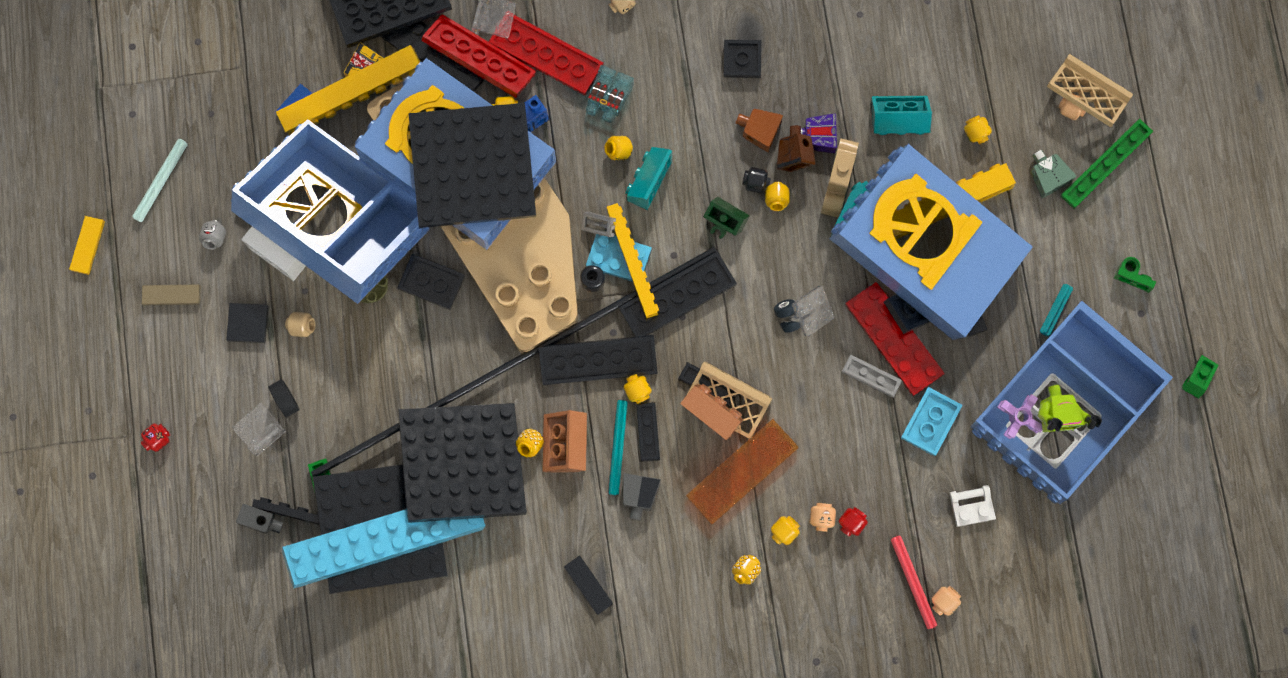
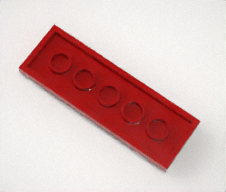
(478, 55)
(549, 55)
(902, 351)

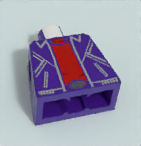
(823, 132)

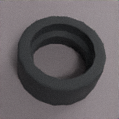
(283, 398)

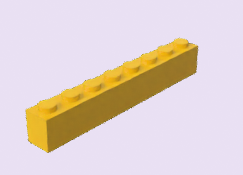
(350, 89)
(980, 187)

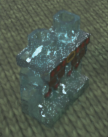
(608, 99)

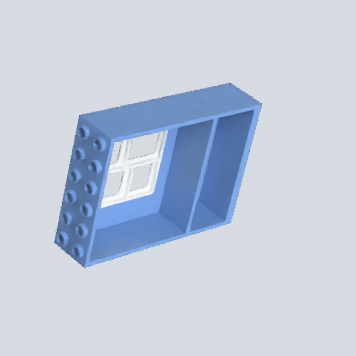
(1101, 373)

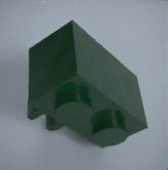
(725, 217)

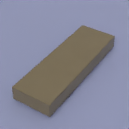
(171, 294)

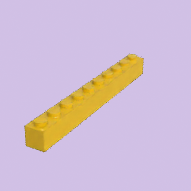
(633, 264)

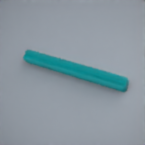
(618, 444)

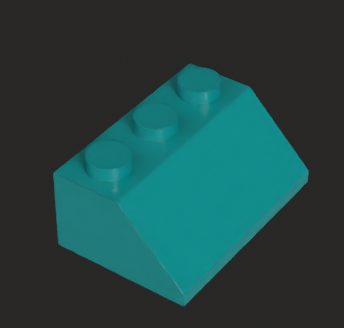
(901, 114)
(649, 177)

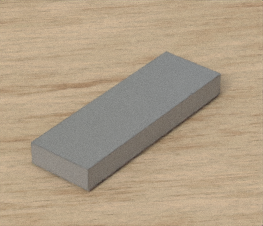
(871, 376)

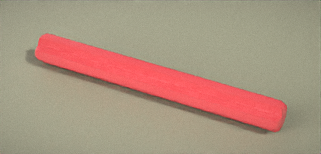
(913, 582)

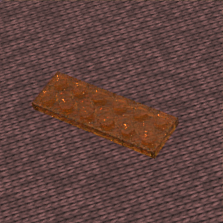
(742, 471)

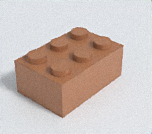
(712, 410)

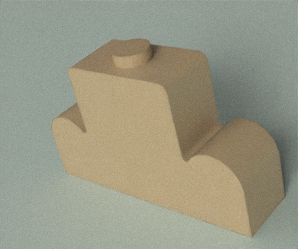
(839, 177)

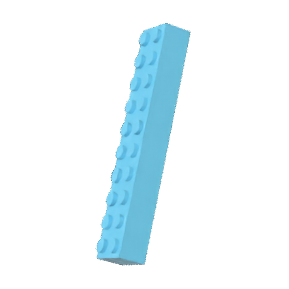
(368, 544)

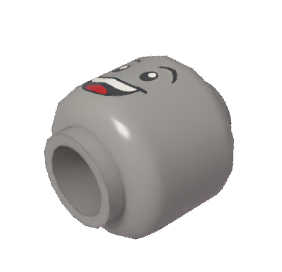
(212, 235)

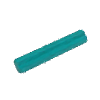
(1056, 310)

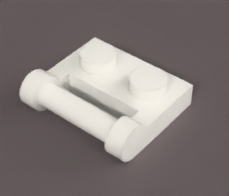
(974, 512)

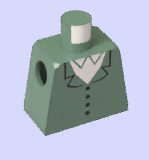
(1050, 173)

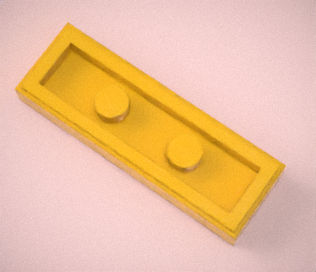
(87, 245)

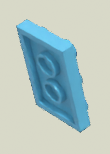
(609, 256)
(931, 421)

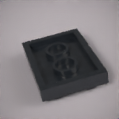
(431, 281)

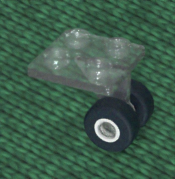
(807, 313)

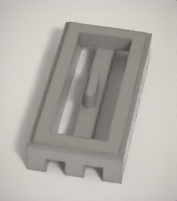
(609, 225)

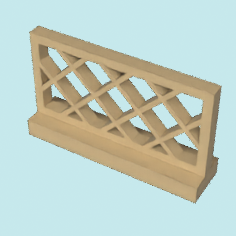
(1095, 84)
(740, 388)

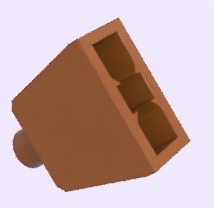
(760, 127)

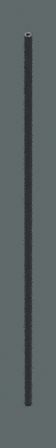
(510, 364)

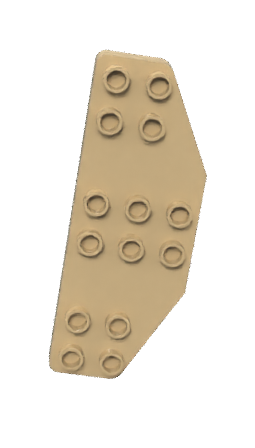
(526, 269)

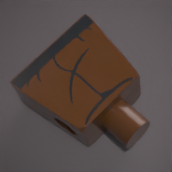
(795, 151)

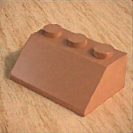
(564, 441)

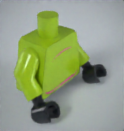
(1063, 413)

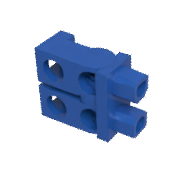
(535, 113)

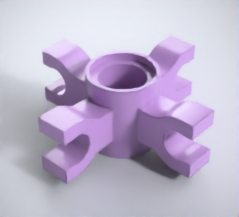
(1015, 424)

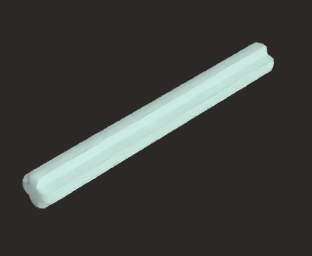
(159, 180)

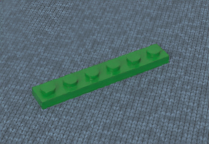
(1106, 163)

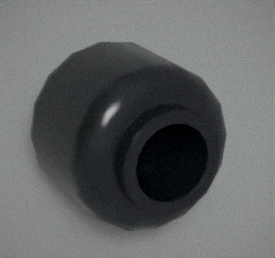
(756, 180)
(592, 272)

